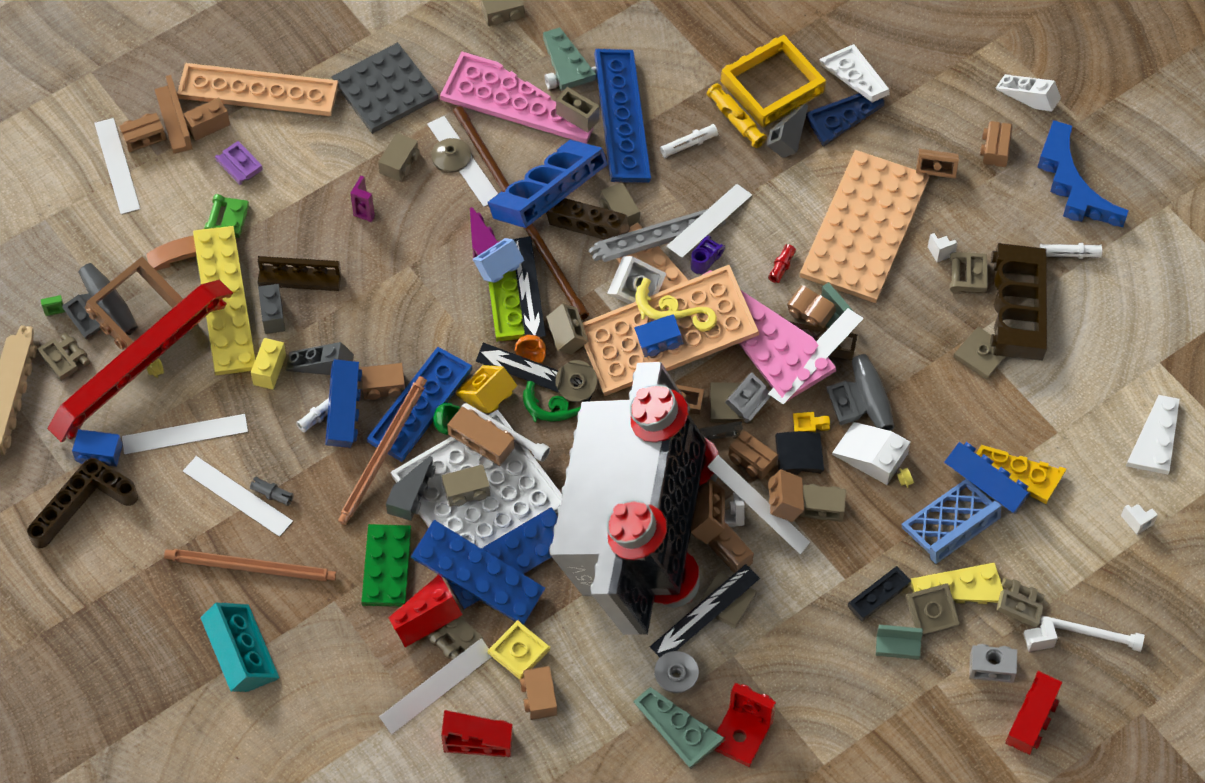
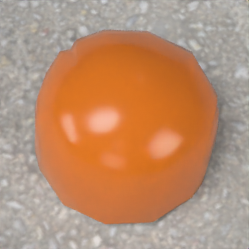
(531, 348)

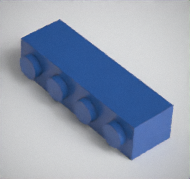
(342, 403)
(987, 477)

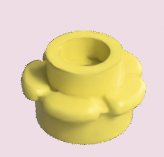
(155, 368)
(905, 477)

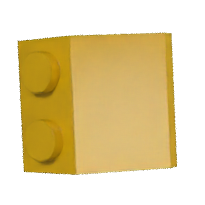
(487, 388)

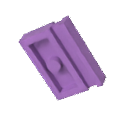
(239, 163)

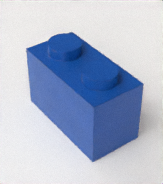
(659, 336)
(97, 445)

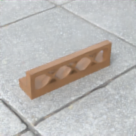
(173, 117)

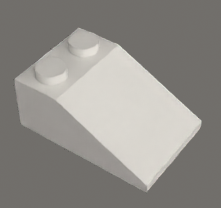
(873, 451)

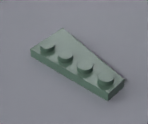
(568, 62)
(683, 732)

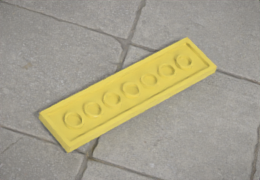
(227, 327)

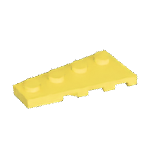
(967, 584)

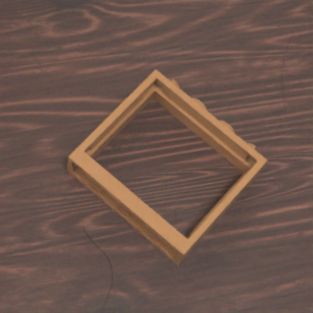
(153, 278)

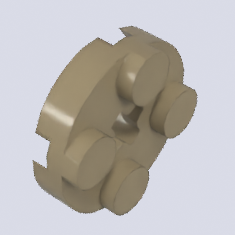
(570, 371)

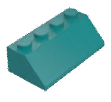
(239, 646)

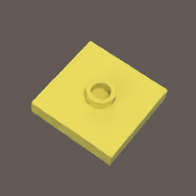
(518, 649)

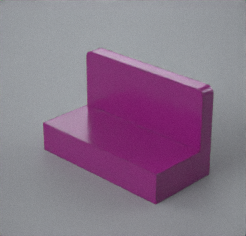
(362, 201)

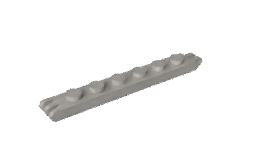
(643, 238)

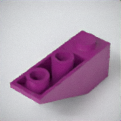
(482, 236)

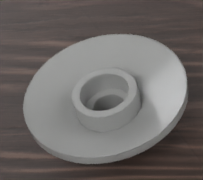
(679, 663)

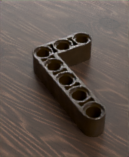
(77, 498)

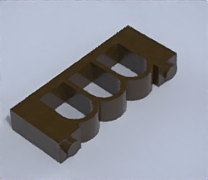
(1013, 341)

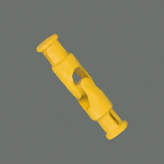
(735, 114)

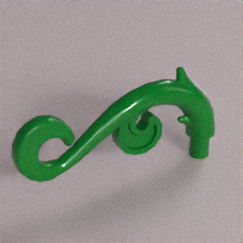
(555, 402)

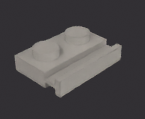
(748, 397)

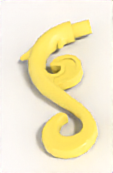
(670, 302)

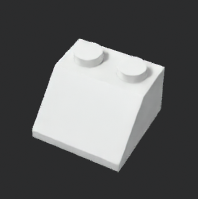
(630, 276)

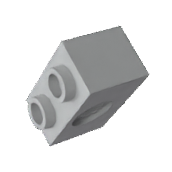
(982, 669)

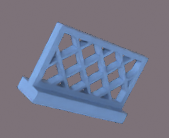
(966, 529)

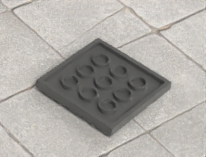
(385, 87)

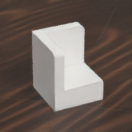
(941, 247)
(1138, 518)
(1042, 637)

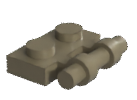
(58, 360)
(1019, 607)
(459, 632)

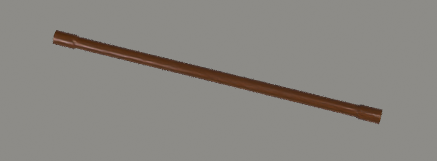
(465, 121)

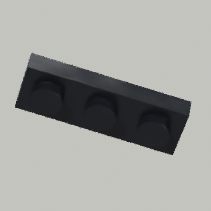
(879, 593)

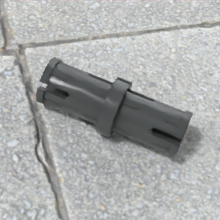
(271, 491)

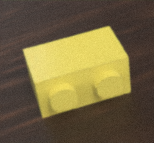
(268, 363)

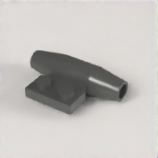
(112, 304)
(864, 395)

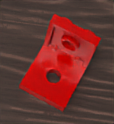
(749, 715)

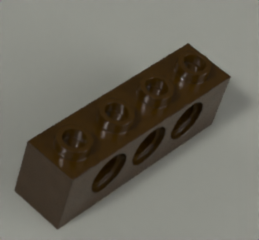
(588, 219)

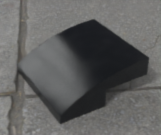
(799, 452)

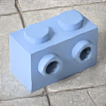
(498, 260)

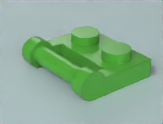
(234, 213)

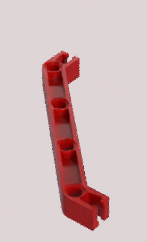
(137, 358)

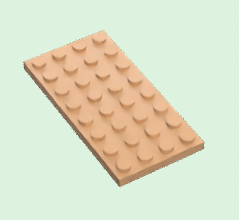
(865, 226)
(616, 348)

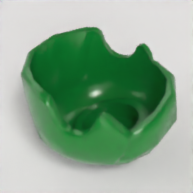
(443, 415)

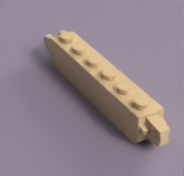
(14, 369)

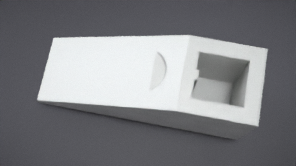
(1033, 92)

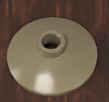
(454, 160)

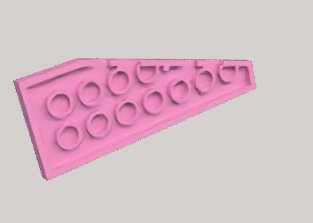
(500, 93)
(782, 351)

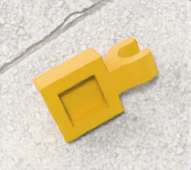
(808, 423)

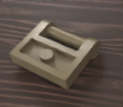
(975, 272)

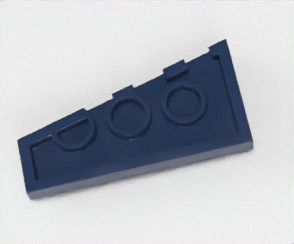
(838, 117)

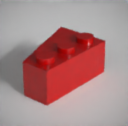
(425, 612)
(1034, 713)
(476, 735)

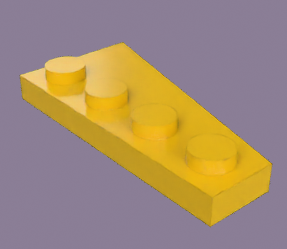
(1037, 476)

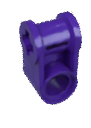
(705, 255)

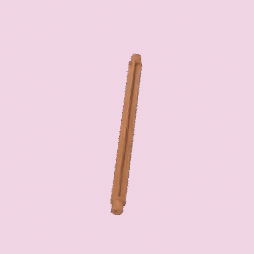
(382, 450)
(250, 565)

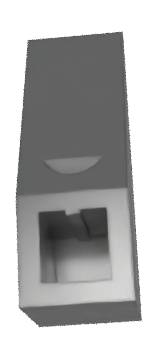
(786, 134)
(317, 359)
(406, 493)

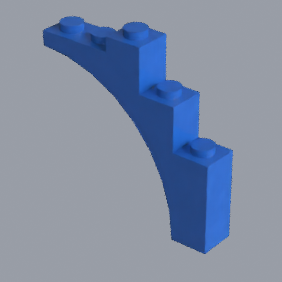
(1068, 183)

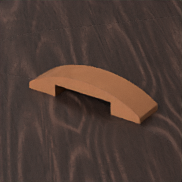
(171, 252)

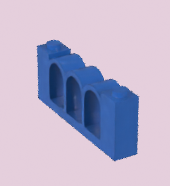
(548, 183)

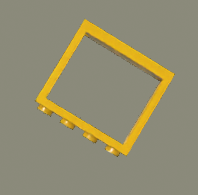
(784, 105)

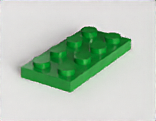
(386, 565)

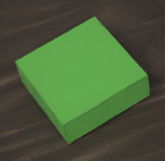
(52, 305)

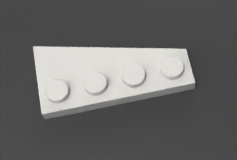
(856, 72)
(1156, 440)

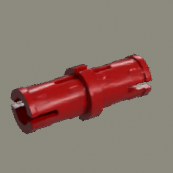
(782, 263)

